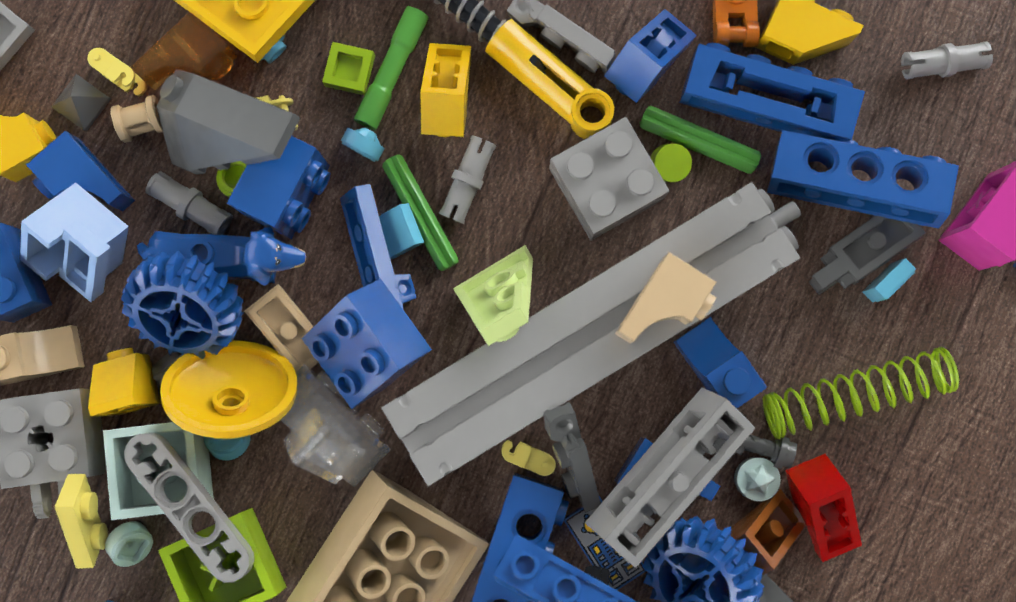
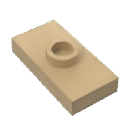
(283, 326)

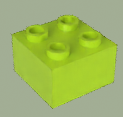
(197, 584)

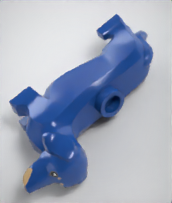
(239, 256)

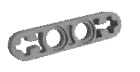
(195, 501)

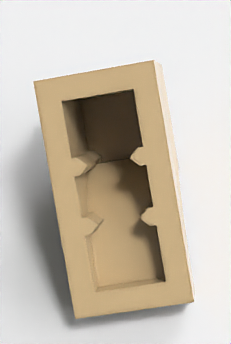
(671, 293)
(39, 354)

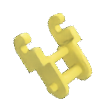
(116, 71)
(529, 458)

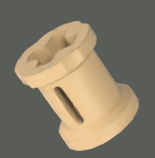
(136, 119)

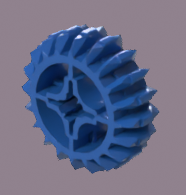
(182, 304)
(702, 565)

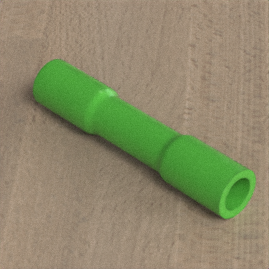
(380, 91)

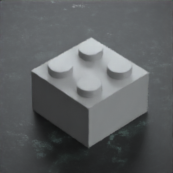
(608, 178)

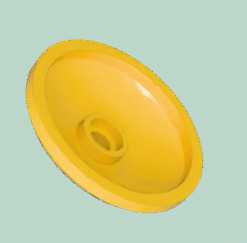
(229, 392)

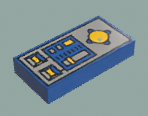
(599, 551)

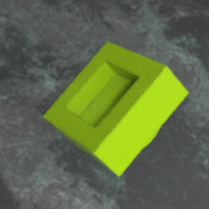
(348, 68)

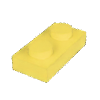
(80, 520)

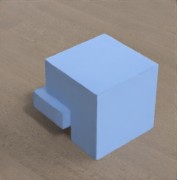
(76, 239)

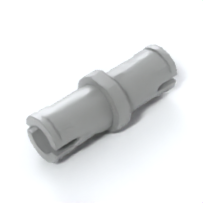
(946, 60)
(467, 179)
(189, 203)

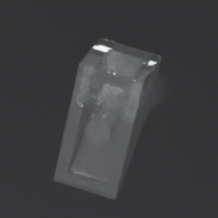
(322, 446)

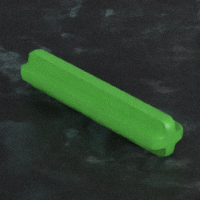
(700, 139)
(429, 227)

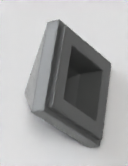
(81, 103)

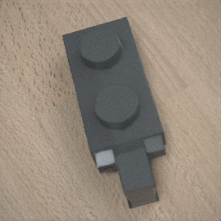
(864, 252)
(573, 455)

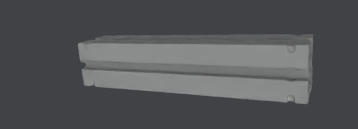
(575, 338)

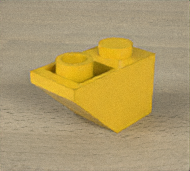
(806, 30)

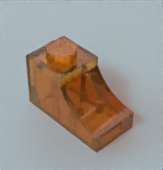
(189, 48)

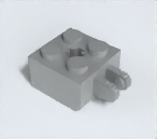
(29, 456)

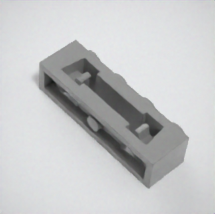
(670, 475)

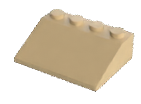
(391, 551)

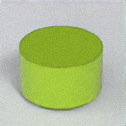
(672, 162)

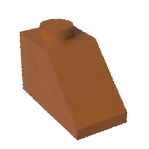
(769, 530)

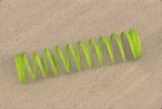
(777, 423)

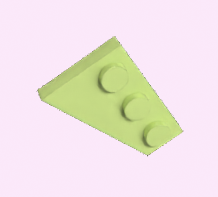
(499, 296)

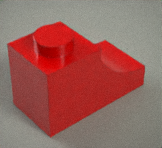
(825, 506)

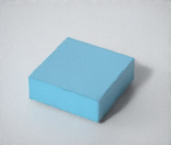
(400, 230)
(889, 280)

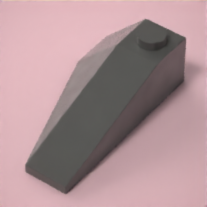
(218, 125)

